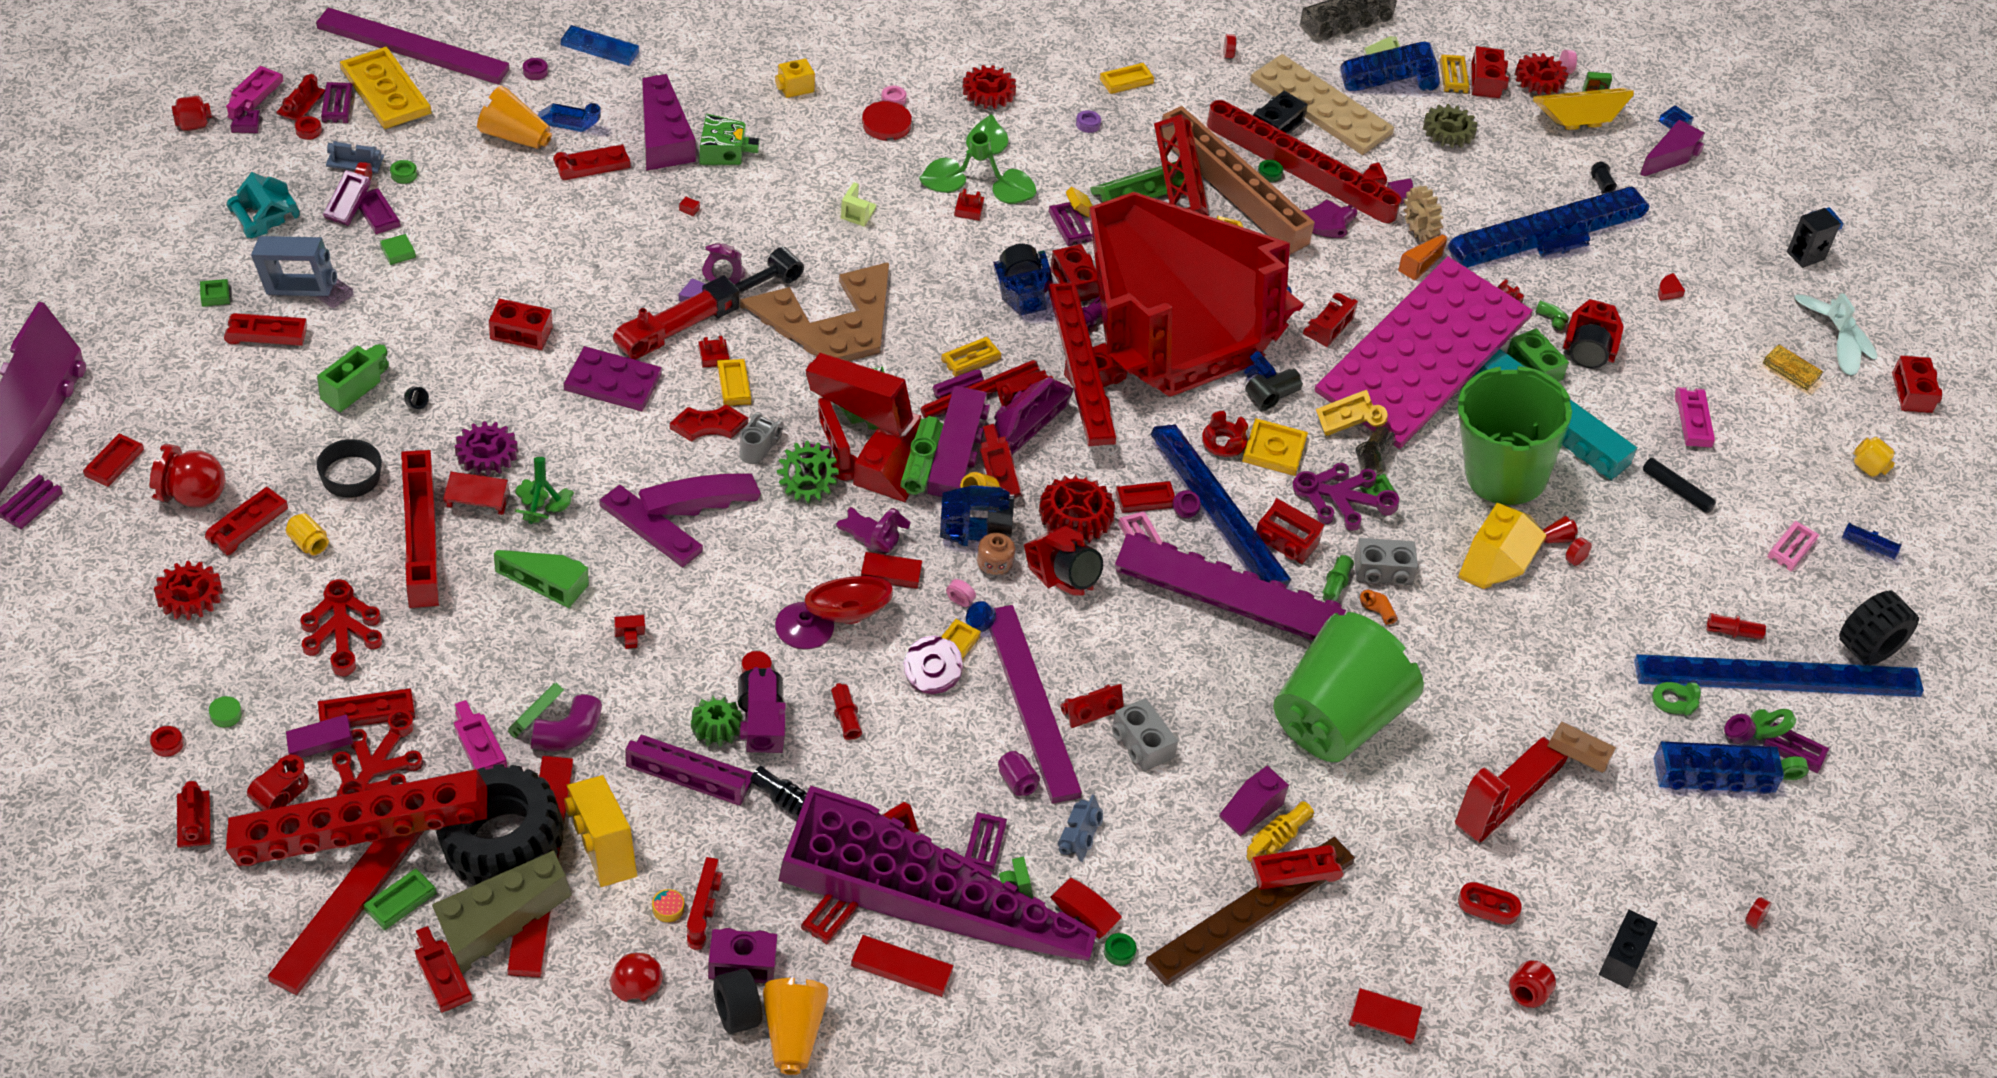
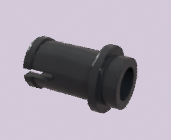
(1601, 172)

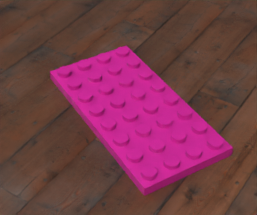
(1427, 347)

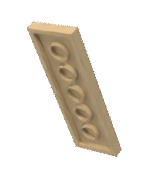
(1326, 105)

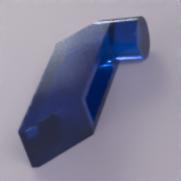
(571, 117)

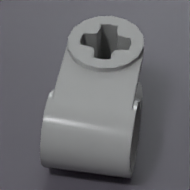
(759, 438)

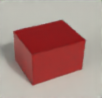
(689, 206)

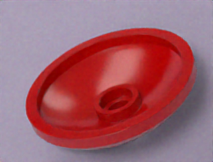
(849, 598)

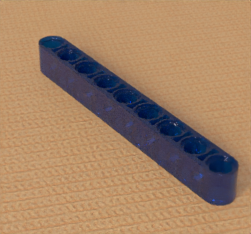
(1525, 232)

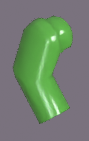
(1559, 317)

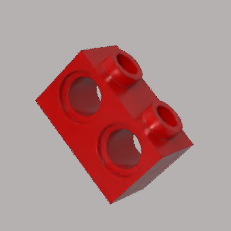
(1488, 72)
(1076, 266)
(520, 324)
(1916, 384)

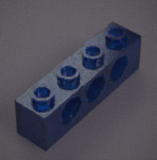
(1718, 767)

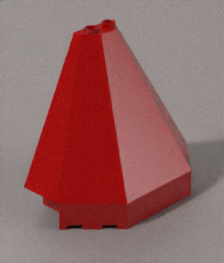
(1186, 291)

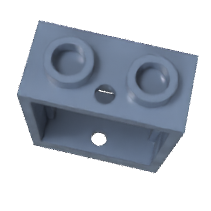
(271, 249)

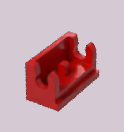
(1331, 320)
(477, 491)
(1386, 1014)

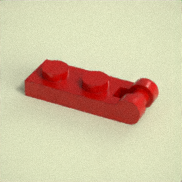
(591, 162)
(265, 329)
(246, 520)
(1296, 867)
(703, 903)

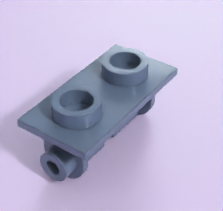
(345, 158)
(1086, 818)

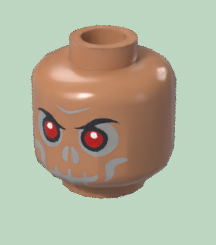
(996, 554)

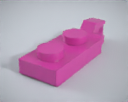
(252, 91)
(477, 738)

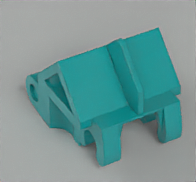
(267, 196)

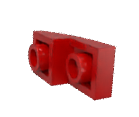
(1081, 901)

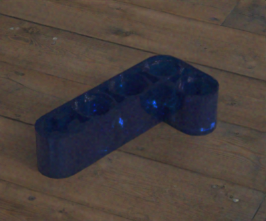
(1392, 66)

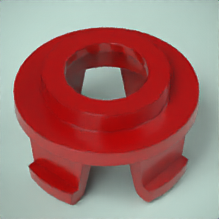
(1220, 427)

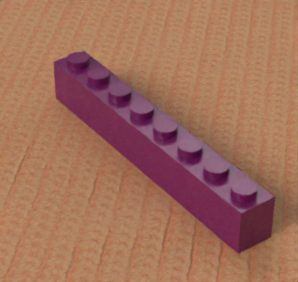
(1224, 587)

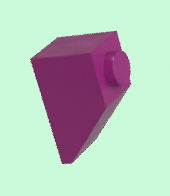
(1255, 801)

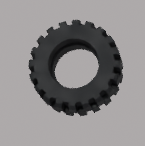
(507, 793)

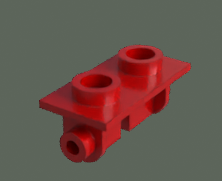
(301, 99)
(1009, 388)
(1094, 705)
(193, 816)

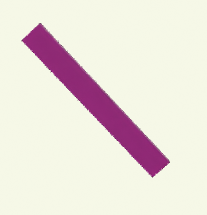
(413, 45)
(1034, 707)

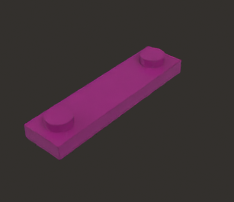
(652, 528)

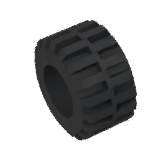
(1878, 627)

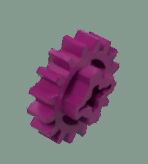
(486, 448)

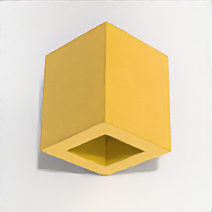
(795, 78)

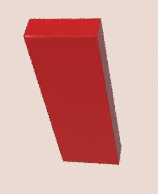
(834, 433)
(367, 708)
(902, 965)

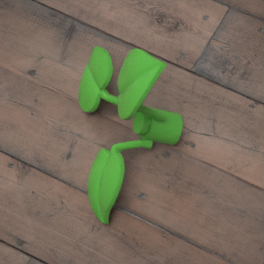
(983, 142)

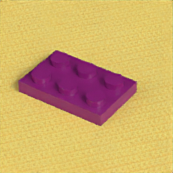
(612, 378)

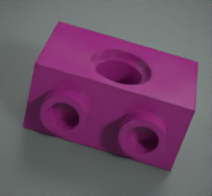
(729, 942)

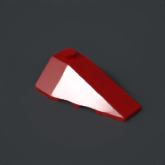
(884, 462)

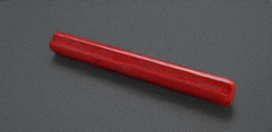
(941, 405)

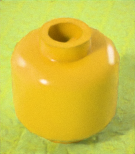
(1874, 456)

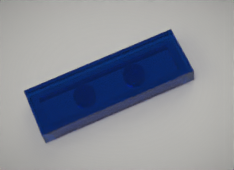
(600, 45)

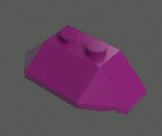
(1031, 411)

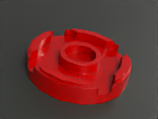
(886, 120)

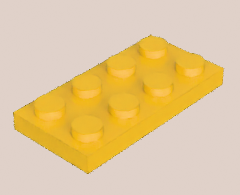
(385, 87)

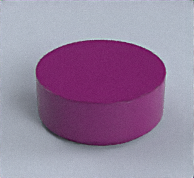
(535, 69)
(1740, 728)

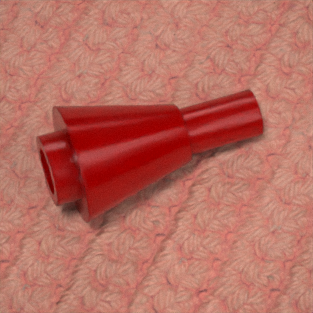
(1561, 531)

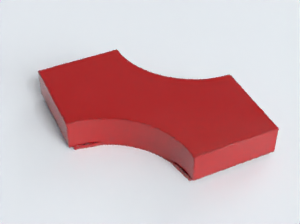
(697, 423)

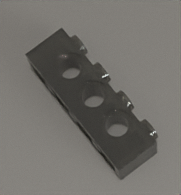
(1344, 16)

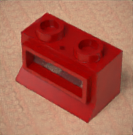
(1290, 531)

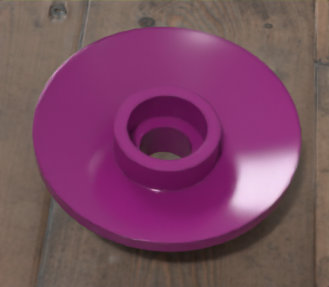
(802, 633)

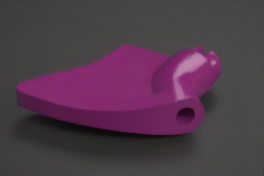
(1331, 219)

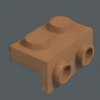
(1582, 747)

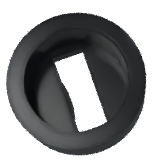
(419, 399)

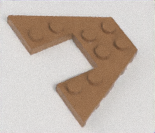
(842, 336)

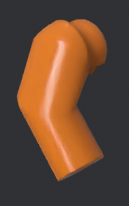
(1378, 603)

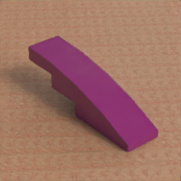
(699, 492)

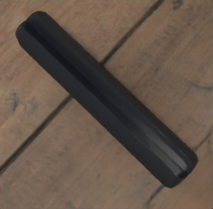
(1679, 485)

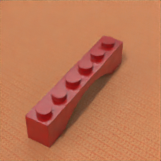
(420, 529)

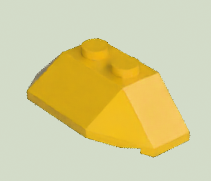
(1584, 107)
(1502, 547)

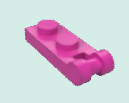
(1695, 417)

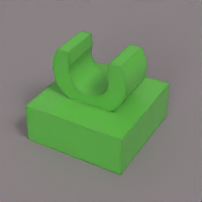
(1018, 877)

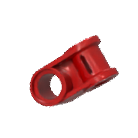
(278, 787)

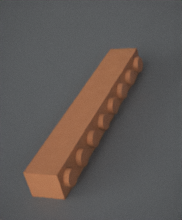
(1245, 186)

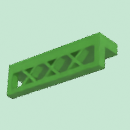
(1148, 182)

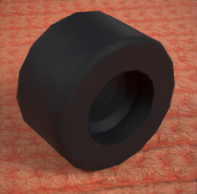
(737, 1001)

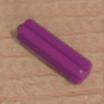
(965, 380)

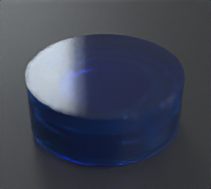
(981, 616)

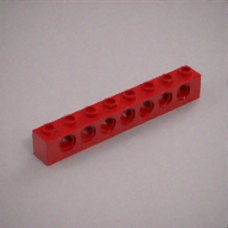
(357, 818)

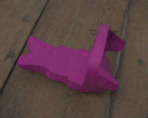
(723, 252)
(875, 535)

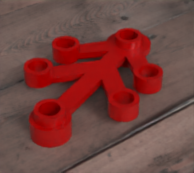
(340, 624)
(377, 763)

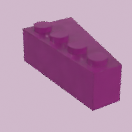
(666, 129)
(958, 440)

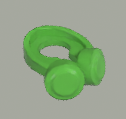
(1690, 693)
(1763, 719)

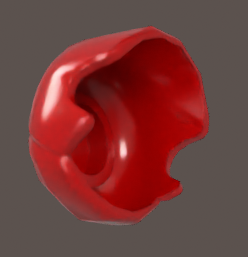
(636, 977)

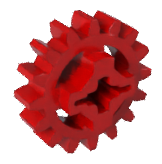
(1541, 74)
(989, 86)
(188, 590)

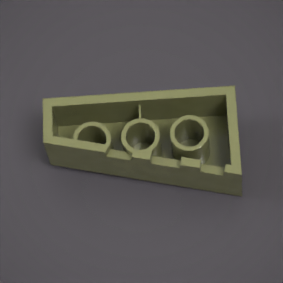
(500, 907)

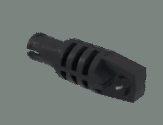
(781, 792)

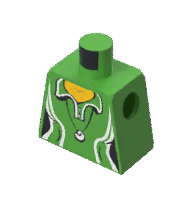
(725, 141)

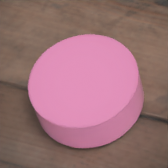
(1569, 60)
(894, 94)
(961, 592)

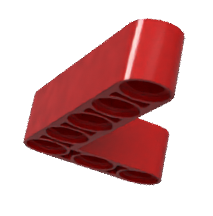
(1493, 798)

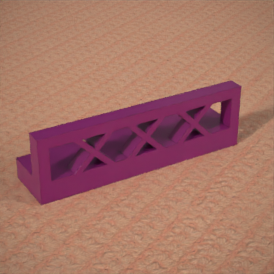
(688, 769)

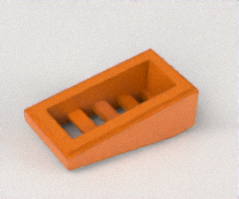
(1422, 257)

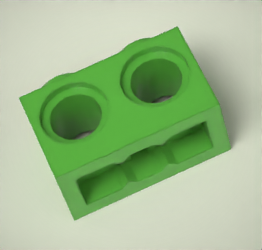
(1537, 352)

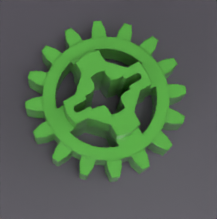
(798, 481)

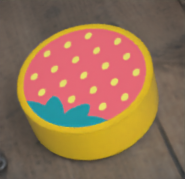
(668, 905)

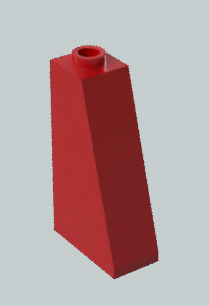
(862, 391)

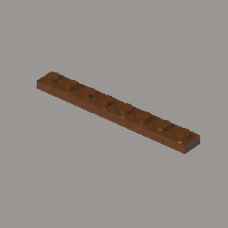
(1232, 923)

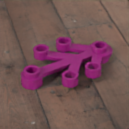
(1342, 493)

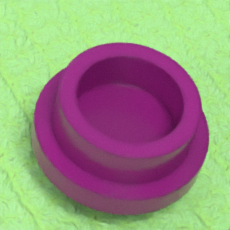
(1186, 504)

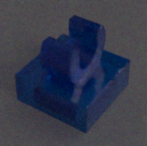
(1260, 366)

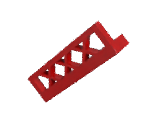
(1188, 159)

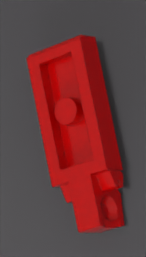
(999, 461)
(441, 971)

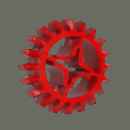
(1077, 501)

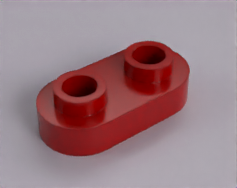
(1489, 903)

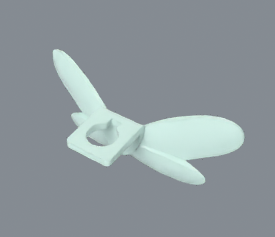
(1850, 338)

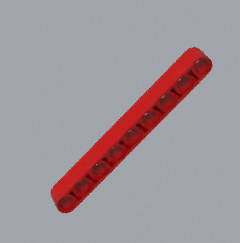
(1304, 161)

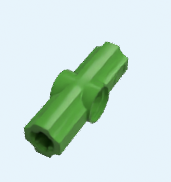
(921, 455)

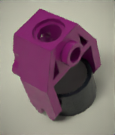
(764, 708)

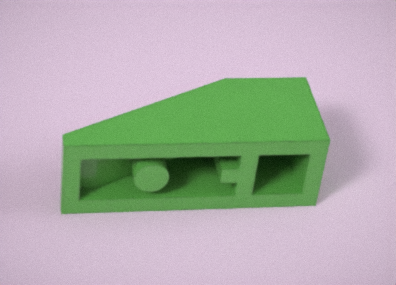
(546, 574)

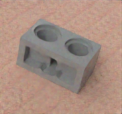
(1385, 561)
(1144, 734)

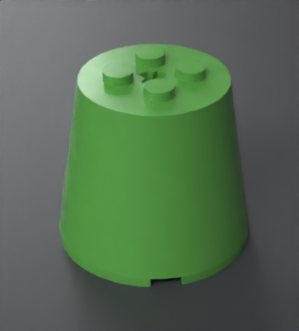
(1512, 432)
(1347, 687)

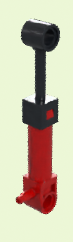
(717, 298)

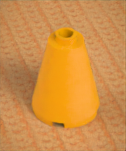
(513, 120)
(793, 1021)

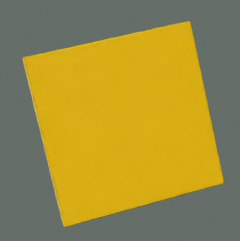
(1275, 447)

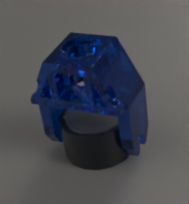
(1022, 267)
(955, 513)

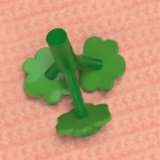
(534, 494)

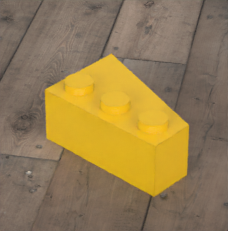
(602, 829)

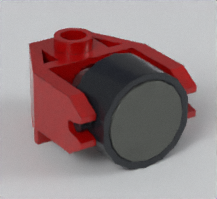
(1594, 334)
(1064, 561)

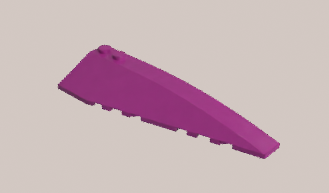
(34, 386)
(875, 861)

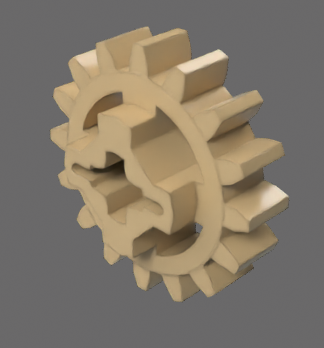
(1423, 213)

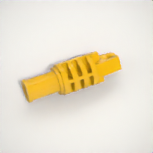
(1279, 831)

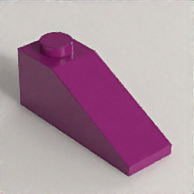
(1674, 149)

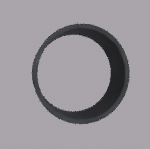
(344, 449)

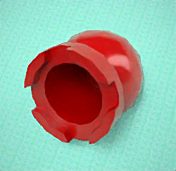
(189, 477)

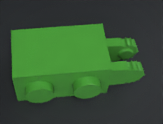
(352, 376)

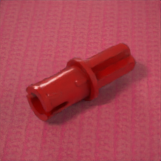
(1735, 626)
(846, 711)

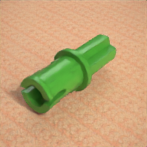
(1337, 578)

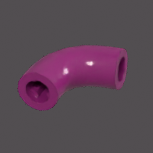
(572, 730)

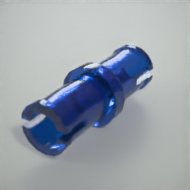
(1563, 243)
(1871, 541)

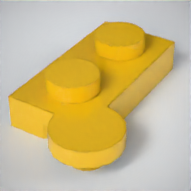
(1350, 412)

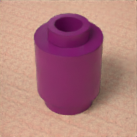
(1018, 773)

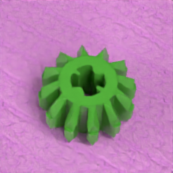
(716, 721)

